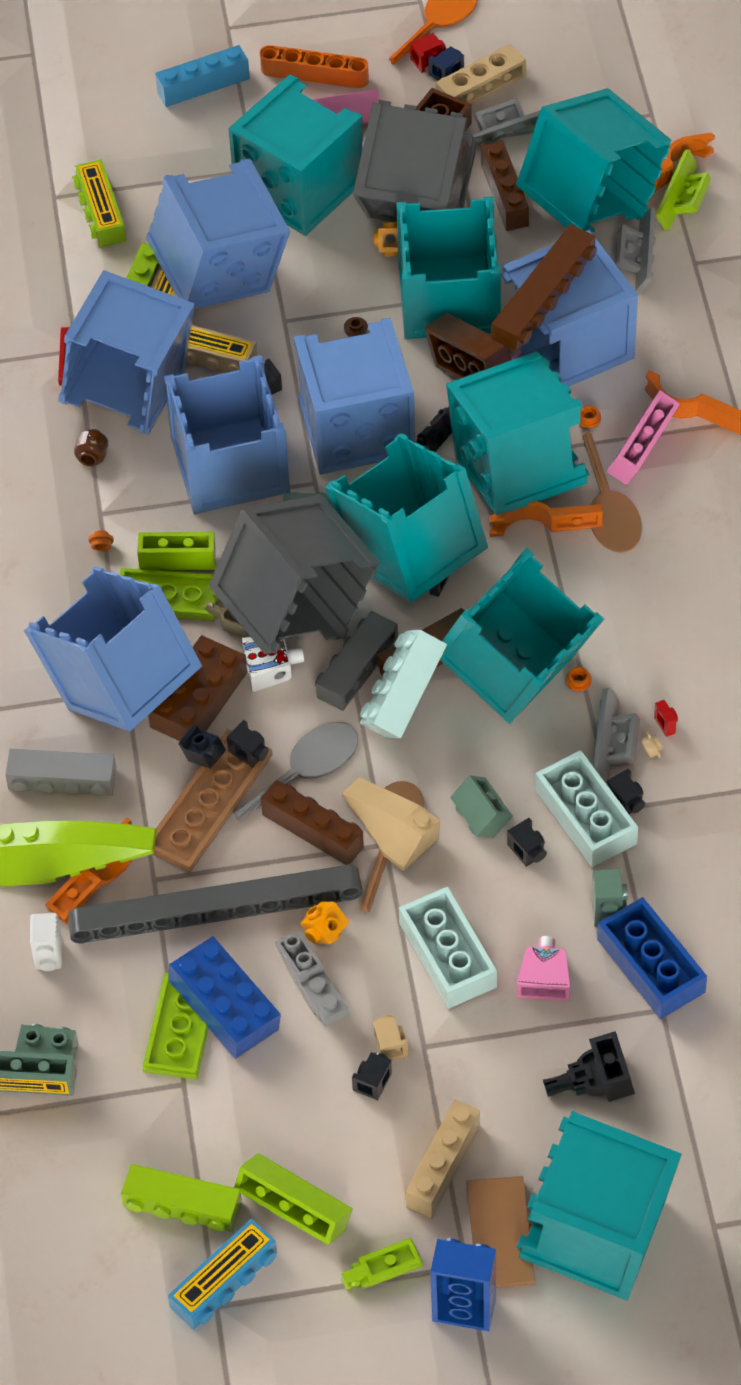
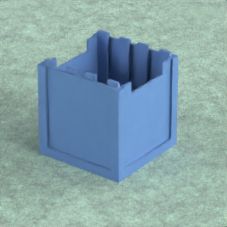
(218, 236)
(591, 322)
(125, 347)
(354, 396)
(227, 437)
(115, 650)

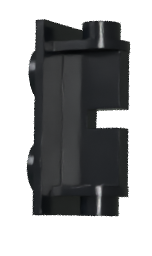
(438, 432)

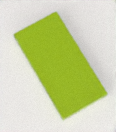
(184, 591)
(175, 1037)

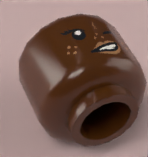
(91, 447)

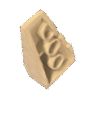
(394, 822)

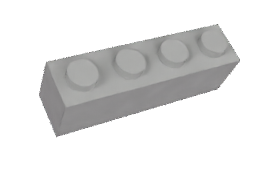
(60, 772)

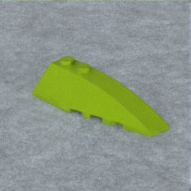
(51, 849)

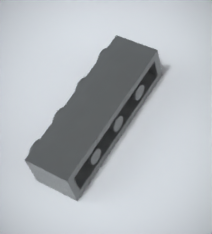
(356, 660)

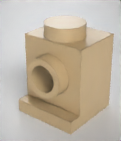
(390, 1038)

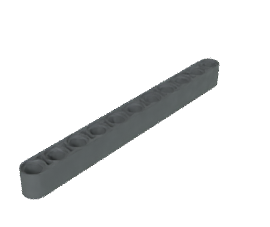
(214, 904)

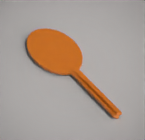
(439, 14)

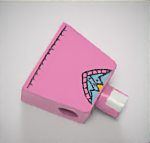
(544, 972)

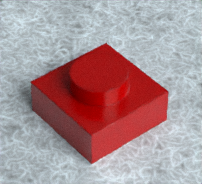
(665, 717)

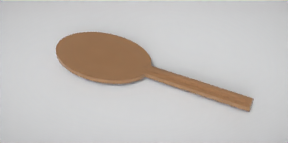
(620, 517)
(412, 793)

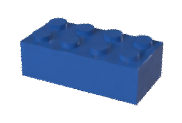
(651, 957)
(224, 997)
(463, 1284)

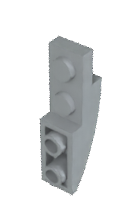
(311, 979)

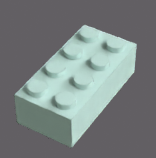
(402, 683)
(586, 808)
(447, 947)

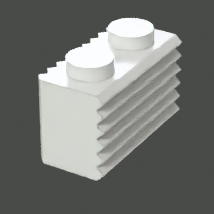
(46, 941)

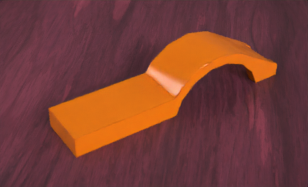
(695, 143)
(700, 406)
(554, 518)
(82, 887)

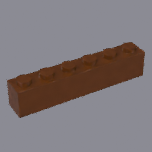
(543, 288)

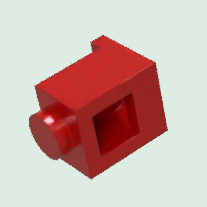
(423, 49)

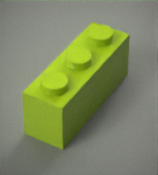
(176, 551)

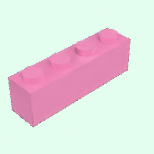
(643, 437)

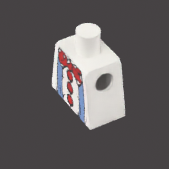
(270, 668)

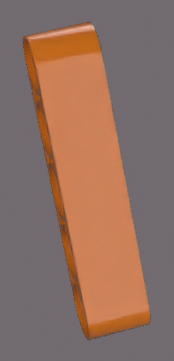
(314, 66)

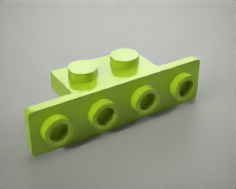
(684, 191)

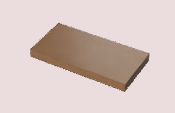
(498, 1220)

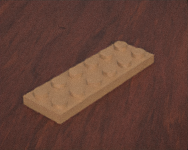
(204, 808)

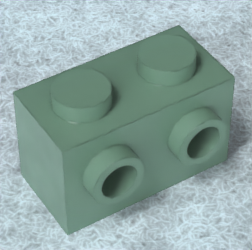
(481, 807)
(607, 894)
(42, 1039)

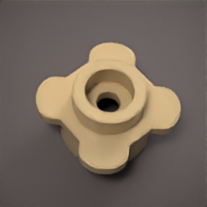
(652, 745)

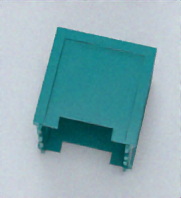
(300, 152)
(593, 160)
(448, 265)
(516, 432)
(412, 517)
(517, 638)
(598, 1204)

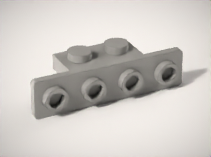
(502, 119)
(636, 249)
(615, 736)

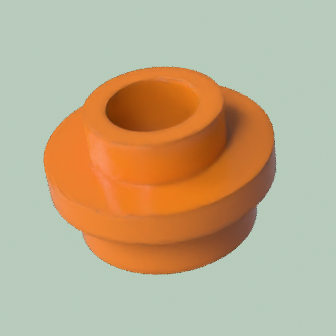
(590, 416)
(101, 540)
(578, 673)

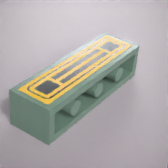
(37, 1073)

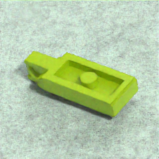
(383, 1265)

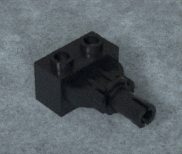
(596, 1072)

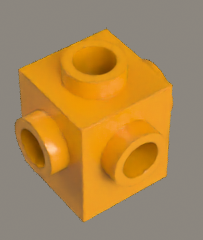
(389, 249)
(324, 923)

